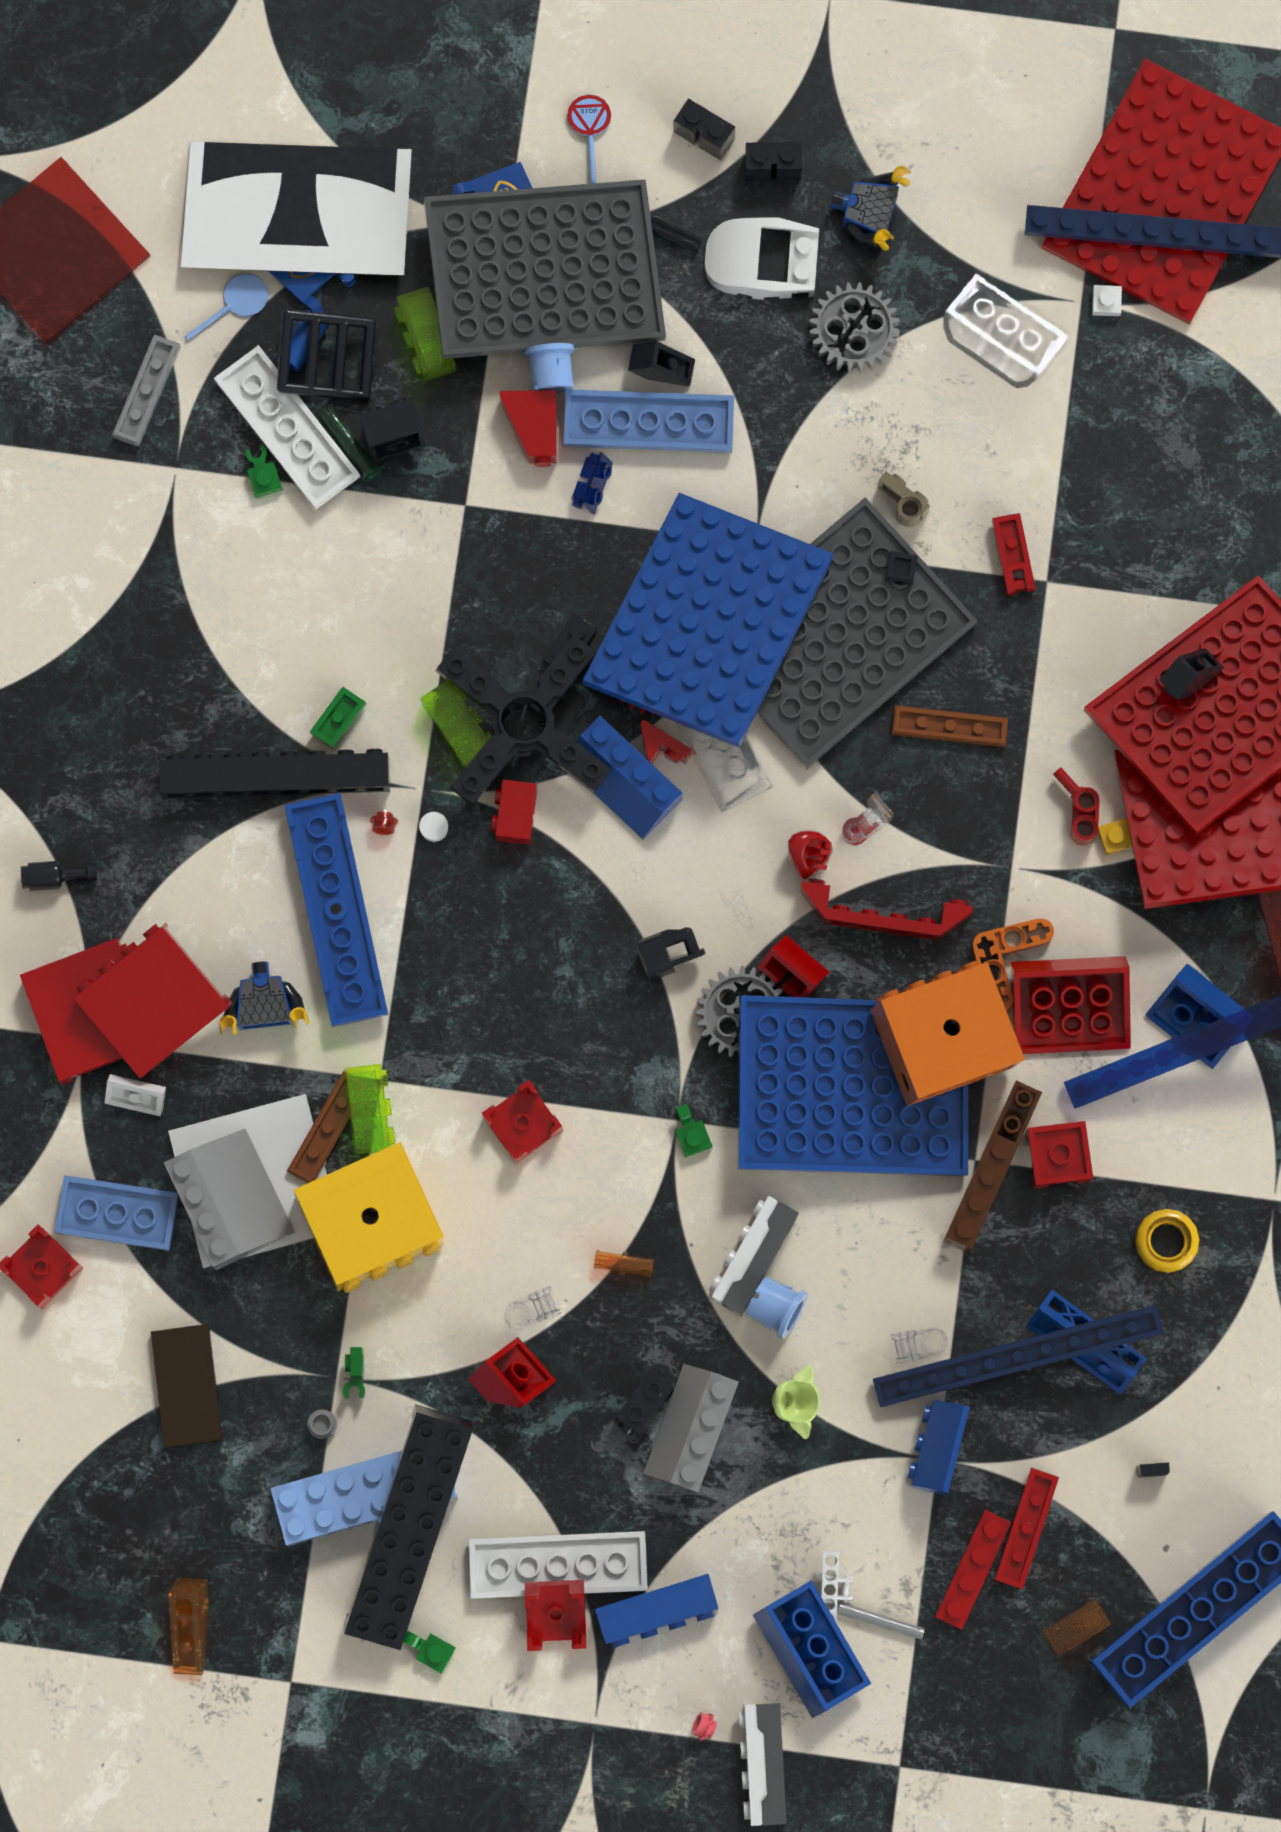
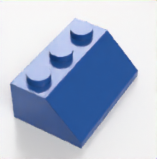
(1189, 1004)
(938, 1446)

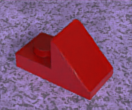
(657, 740)

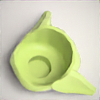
(797, 1401)

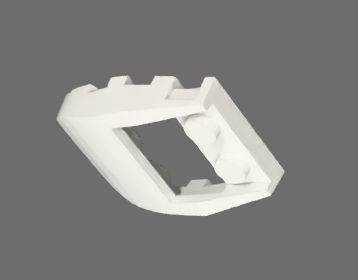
(734, 258)

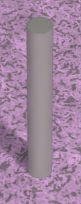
(880, 1620)

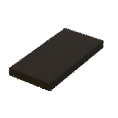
(186, 1385)

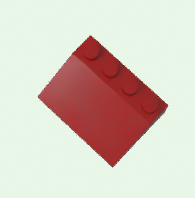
(1071, 1004)

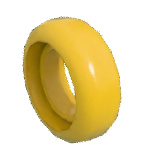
(1145, 1249)

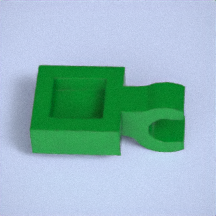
(692, 1135)
(355, 1365)
(433, 1651)

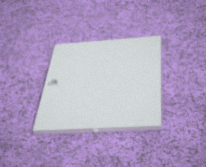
(276, 1135)

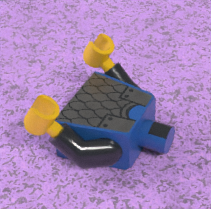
(871, 207)
(263, 1002)

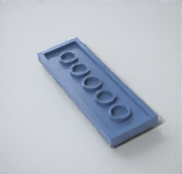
(648, 421)

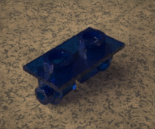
(597, 471)

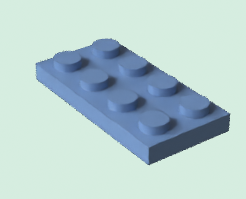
(116, 1213)

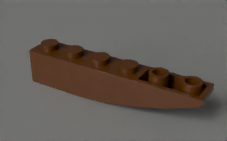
(992, 1167)

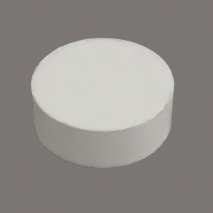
(433, 826)

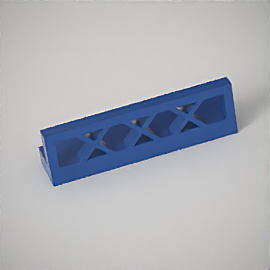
(1103, 1364)

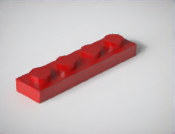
(1026, 1528)
(973, 1569)

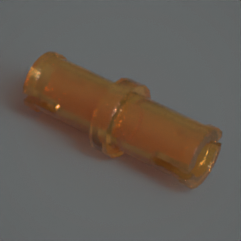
(624, 1263)

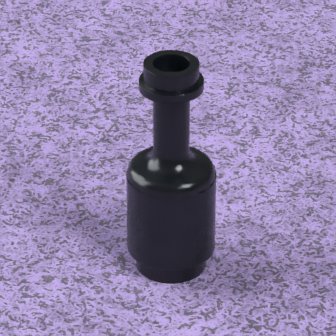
(50, 875)

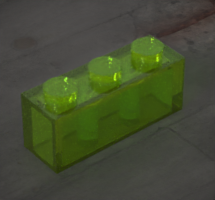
(421, 321)
(456, 721)
(368, 1108)

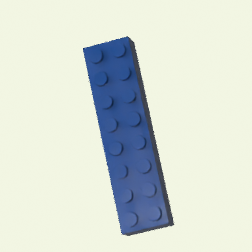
(1193, 1613)

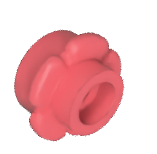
(704, 1726)

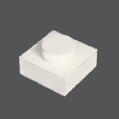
(1106, 300)

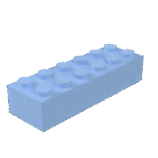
(335, 1499)

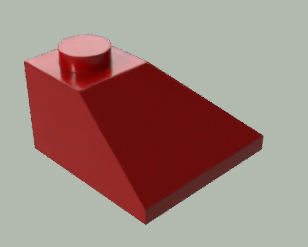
(512, 1376)

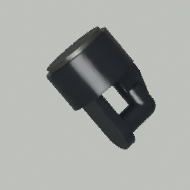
(655, 954)

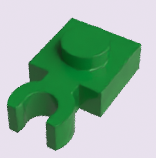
(263, 476)

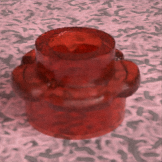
(383, 823)

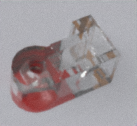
(860, 828)

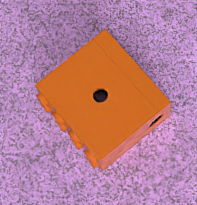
(977, 1040)

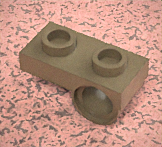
(896, 488)

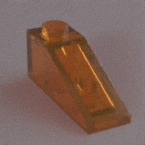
(188, 1625)

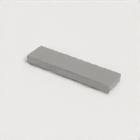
(146, 390)

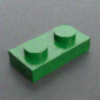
(338, 718)

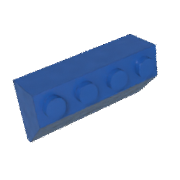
(634, 786)
(657, 1609)
(811, 1649)

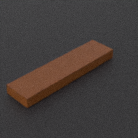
(950, 726)
(322, 1135)

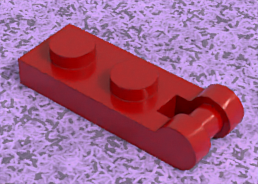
(1013, 553)

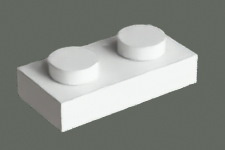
(135, 1095)

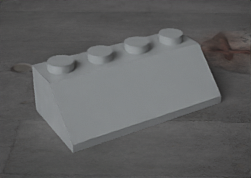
(691, 1428)

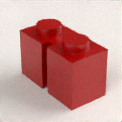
(515, 812)
(790, 957)

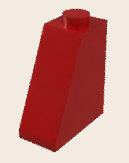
(534, 423)

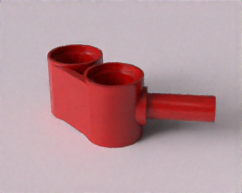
(1080, 815)

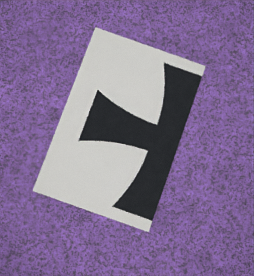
(296, 208)

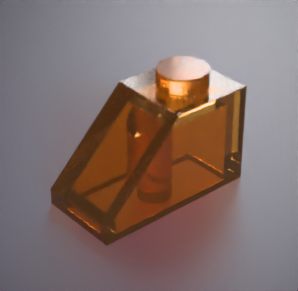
(1077, 1627)

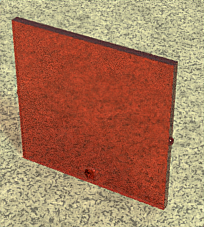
(61, 250)

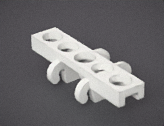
(836, 1578)

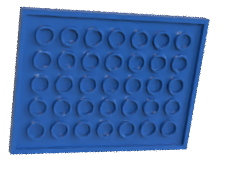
(708, 619)
(827, 1099)

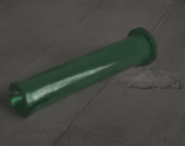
(349, 443)

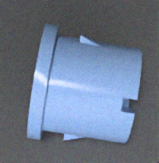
(551, 366)
(777, 1306)

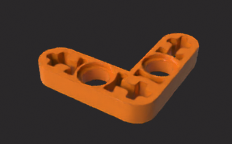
(1001, 948)

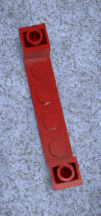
(952, 915)

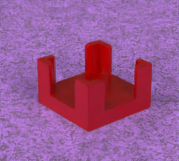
(522, 1122)
(1059, 1154)
(40, 1267)
(555, 1613)

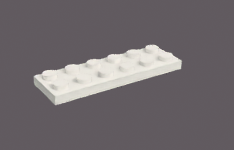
(287, 428)
(601, 1559)

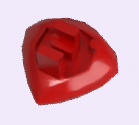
(809, 852)

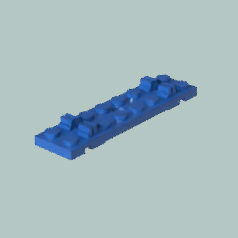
(342, 939)

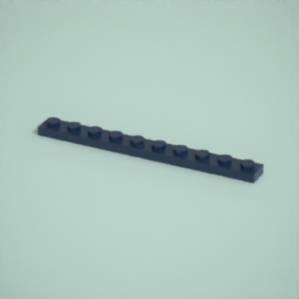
(1153, 231)
(1018, 1355)

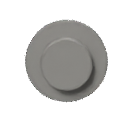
(322, 1424)

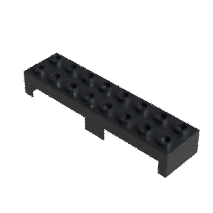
(408, 1527)

